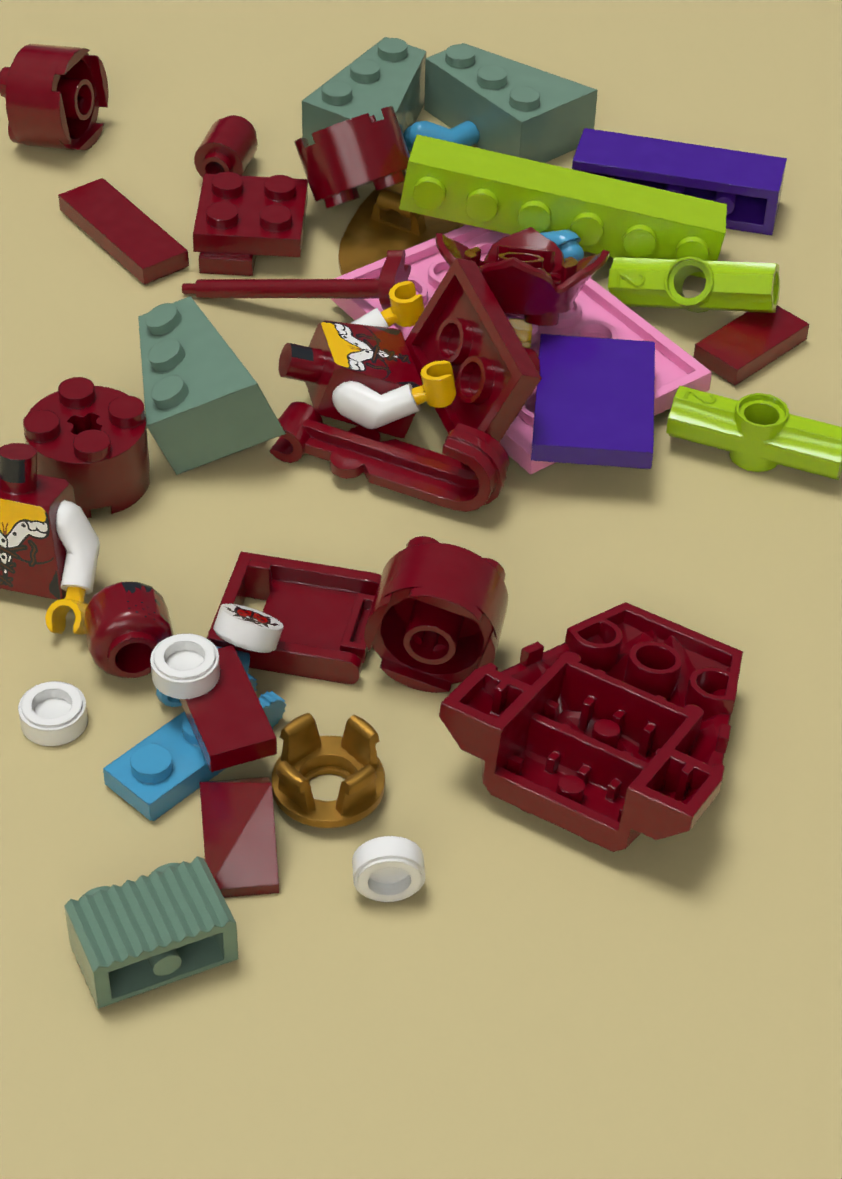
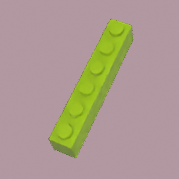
(521, 193)

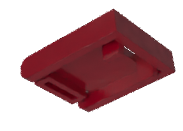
(320, 611)

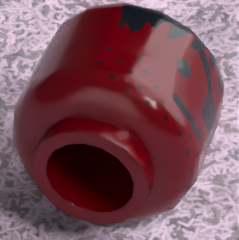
(124, 628)

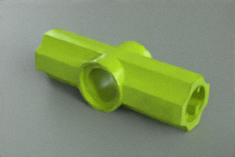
(727, 286)
(756, 432)

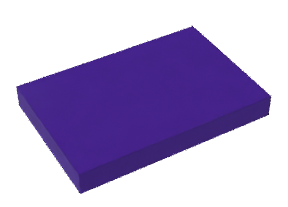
(595, 402)

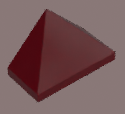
(240, 835)

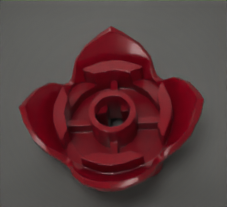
(528, 273)

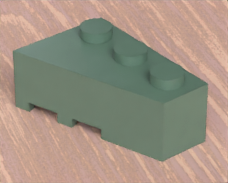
(380, 78)
(511, 103)
(197, 389)

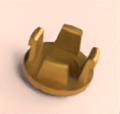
(311, 755)

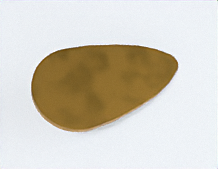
(384, 227)

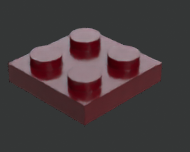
(251, 215)

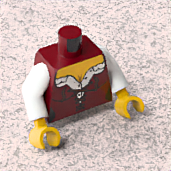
(365, 368)
(44, 538)

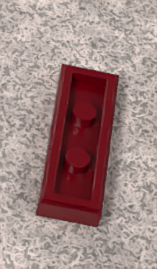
(123, 231)

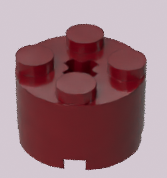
(54, 96)
(354, 156)
(92, 441)
(436, 614)

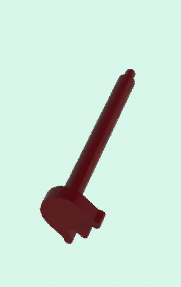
(392, 272)

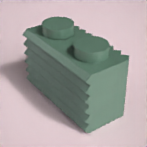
(151, 931)

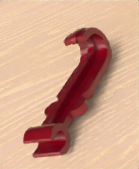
(461, 481)

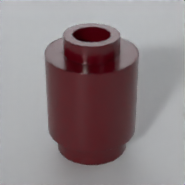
(227, 147)

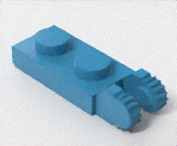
(170, 763)

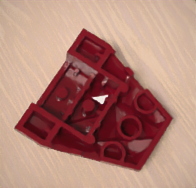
(607, 729)

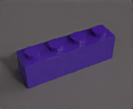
(740, 179)

